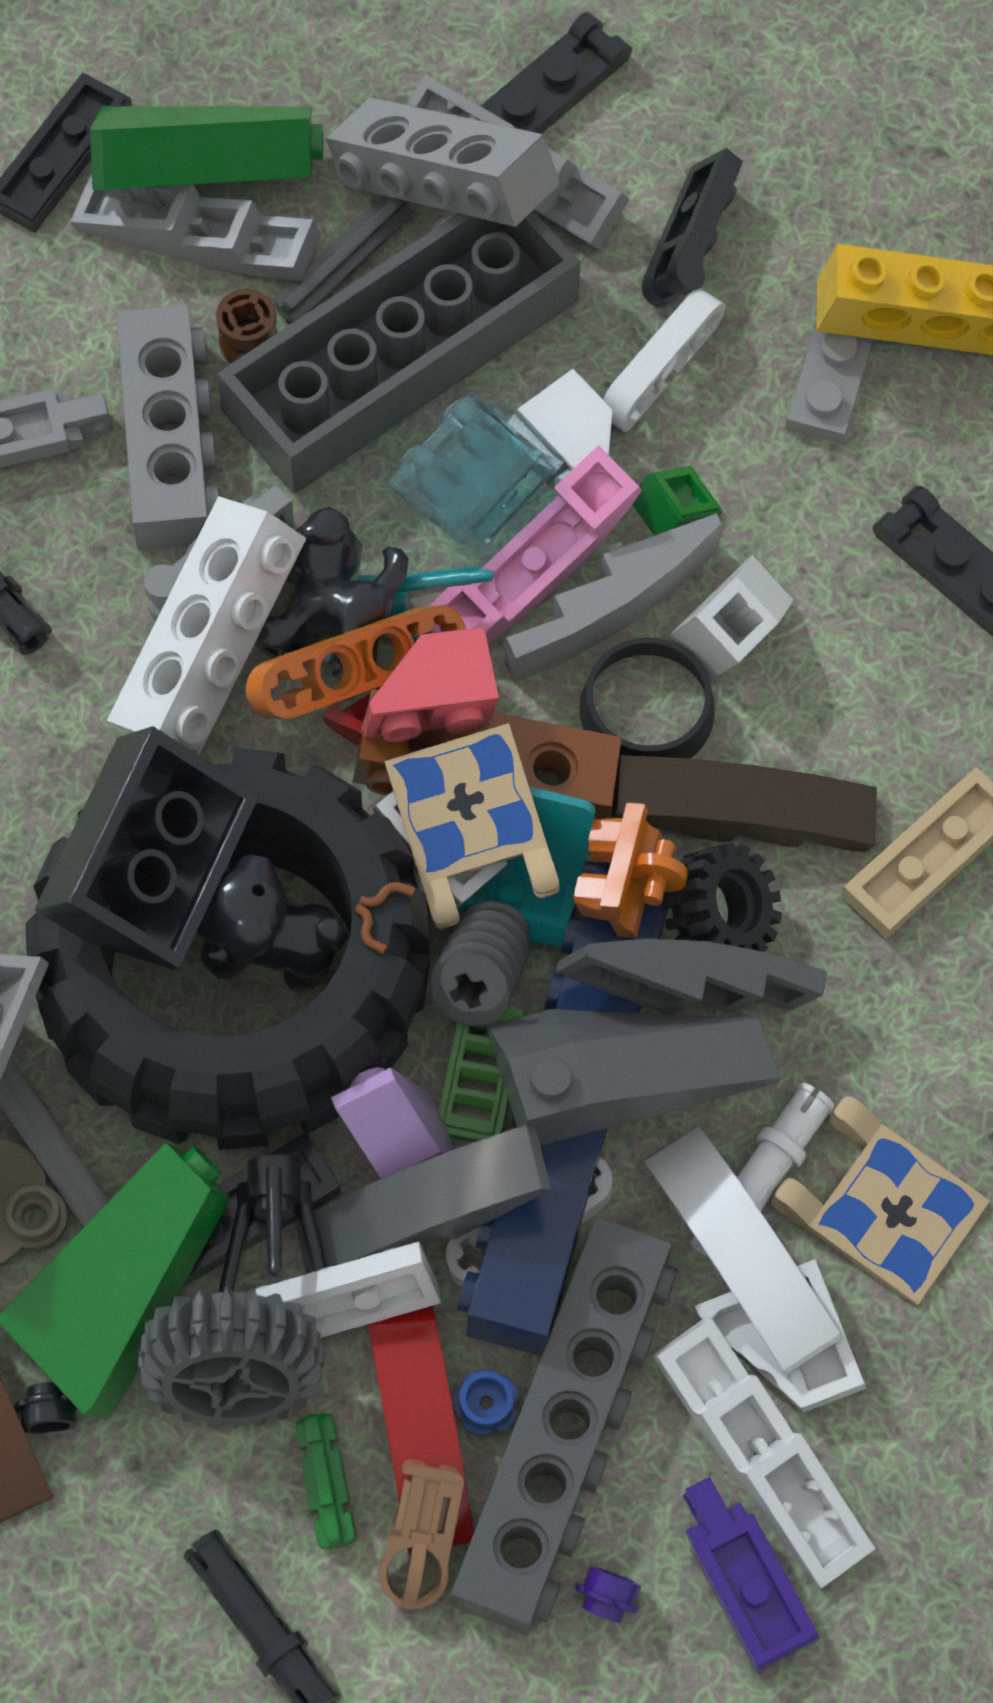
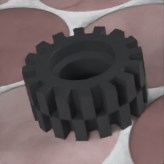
(745, 893)

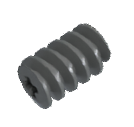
(481, 963)

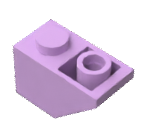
(392, 1120)

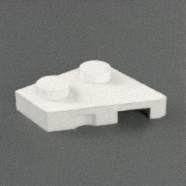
(814, 1383)

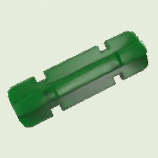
(326, 1481)

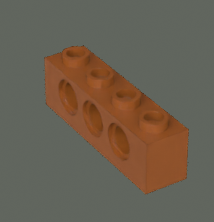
(579, 757)

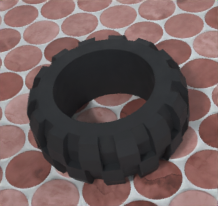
(284, 1073)

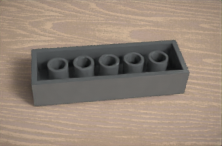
(395, 341)

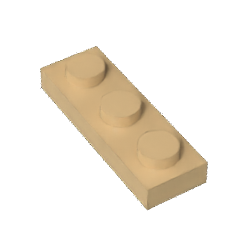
(925, 856)

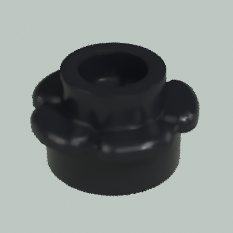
(46, 1409)

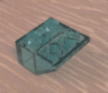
(475, 470)

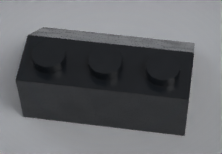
(148, 849)

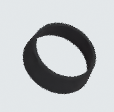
(683, 747)

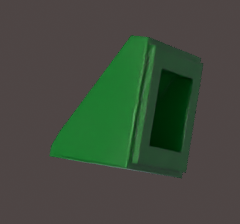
(674, 499)

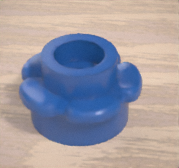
(481, 1385)

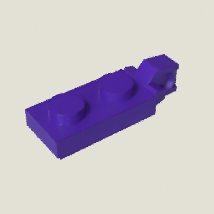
(746, 1578)

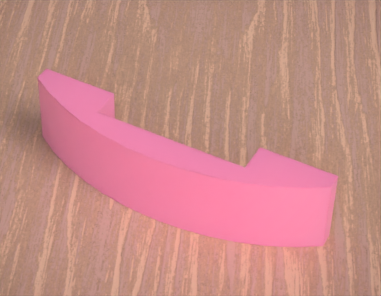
(547, 548)

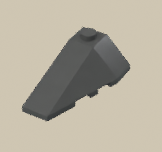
(612, 1068)

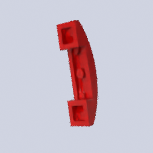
(418, 1401)

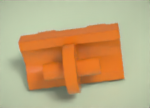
(638, 871)

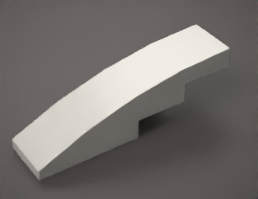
(763, 1452)

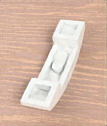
(743, 1250)

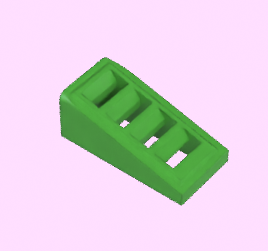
(467, 1127)

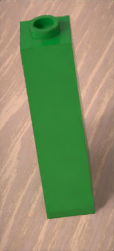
(201, 145)
(93, 1299)

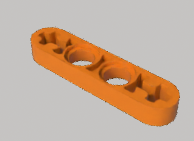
(357, 661)

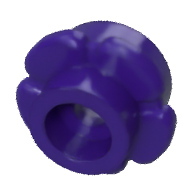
(608, 1594)

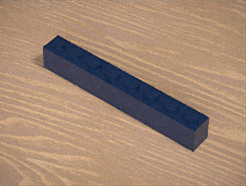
(533, 1245)

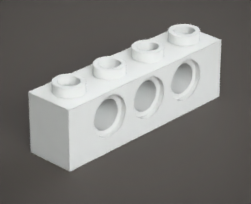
(208, 624)

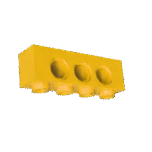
(906, 299)

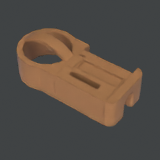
(423, 1523)

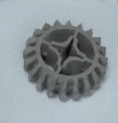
(231, 1357)

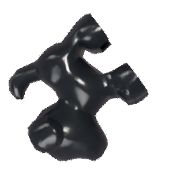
(325, 595)
(258, 927)

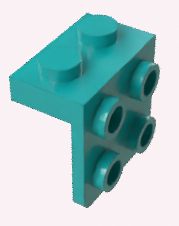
(566, 828)

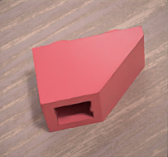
(437, 685)

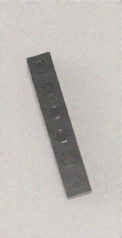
(610, 1260)

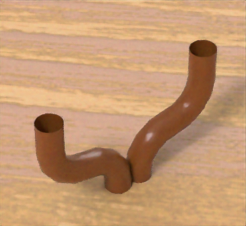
(373, 902)

